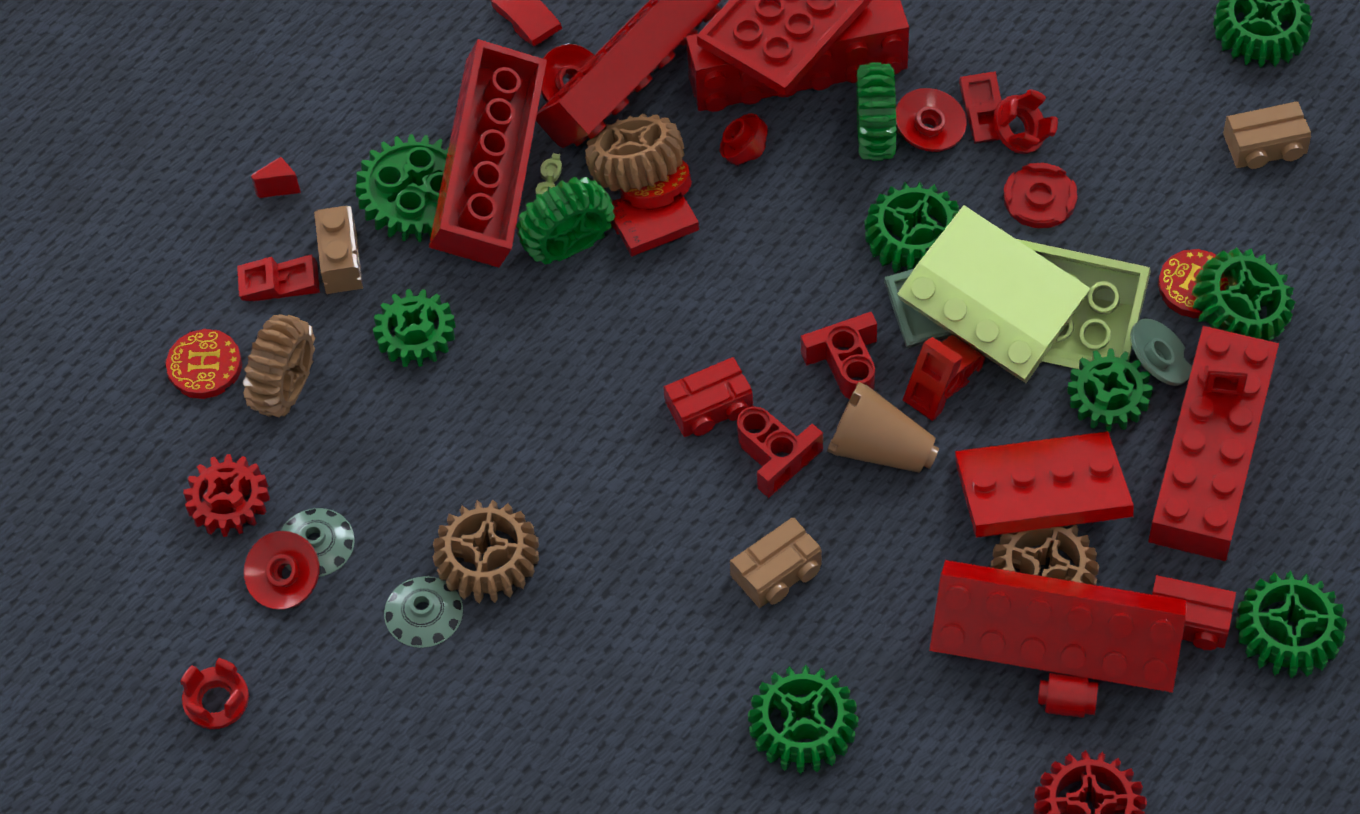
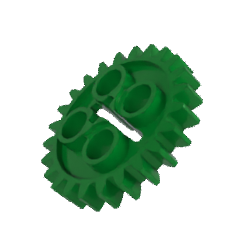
(411, 187)

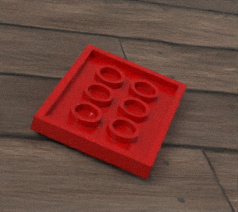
(777, 37)
(1043, 484)

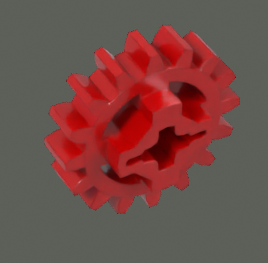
(225, 500)

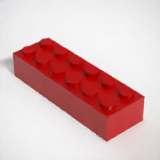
(874, 36)
(621, 68)
(488, 154)
(1212, 448)
(1058, 625)

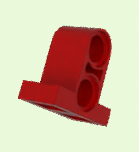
(848, 363)
(941, 373)
(773, 440)

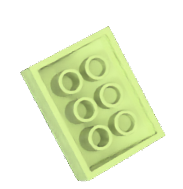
(993, 293)
(1106, 312)

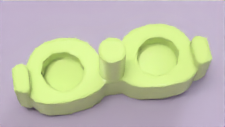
(550, 172)

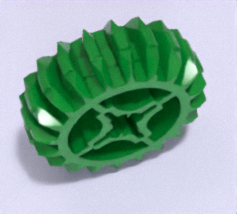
(1261, 31)
(876, 111)
(902, 214)
(565, 220)
(1250, 286)
(1258, 626)
(782, 696)

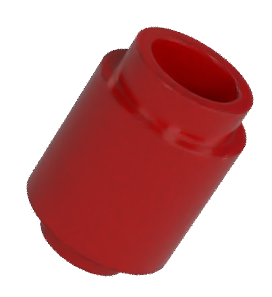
(1068, 695)

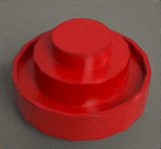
(744, 139)

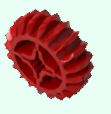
(1089, 772)

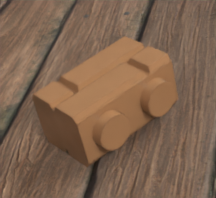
(1267, 135)
(338, 249)
(777, 563)

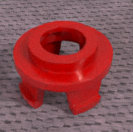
(1036, 126)
(198, 682)

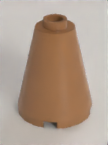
(881, 434)

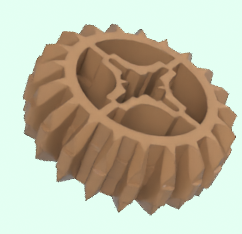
(635, 152)
(278, 365)
(1015, 552)
(514, 558)

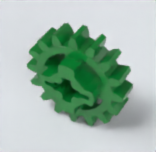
(414, 327)
(1107, 373)

